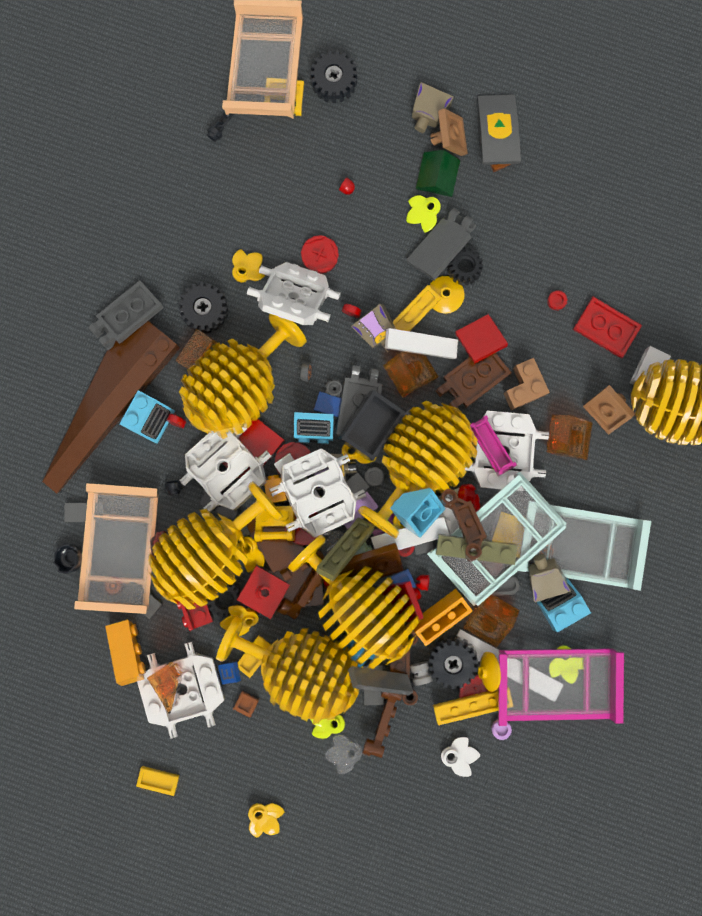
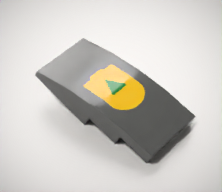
(498, 129)

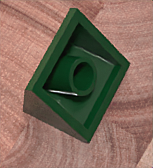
(438, 173)

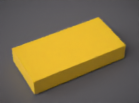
(249, 664)
(157, 780)

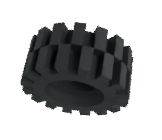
(471, 276)
(224, 611)

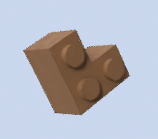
(531, 385)

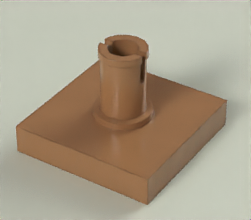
(451, 134)
(609, 409)

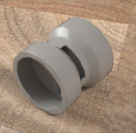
(421, 673)

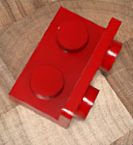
(195, 617)

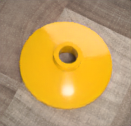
(447, 303)
(489, 671)

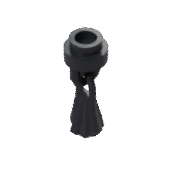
(213, 133)

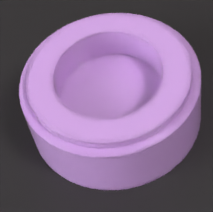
(501, 732)

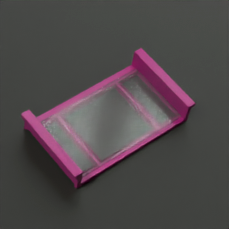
(561, 685)

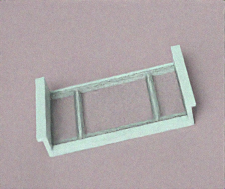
(512, 516)
(599, 548)

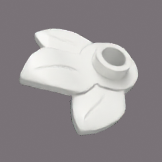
(462, 758)

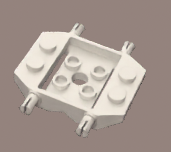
(277, 295)
(520, 449)
(204, 464)
(302, 494)
(188, 704)

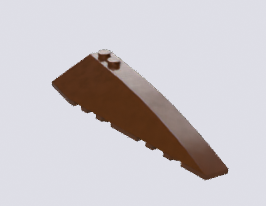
(121, 374)

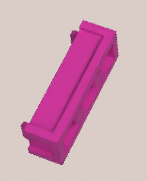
(492, 446)

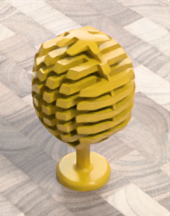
(234, 382)
(670, 401)
(424, 454)
(200, 555)
(363, 612)
(300, 672)

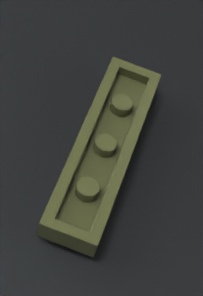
(345, 549)
(491, 550)

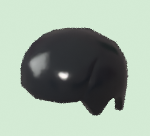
(68, 558)

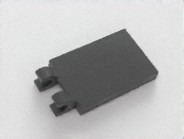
(442, 244)
(125, 315)
(353, 394)

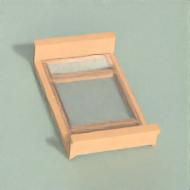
(265, 57)
(117, 548)

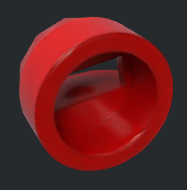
(347, 186)
(424, 582)

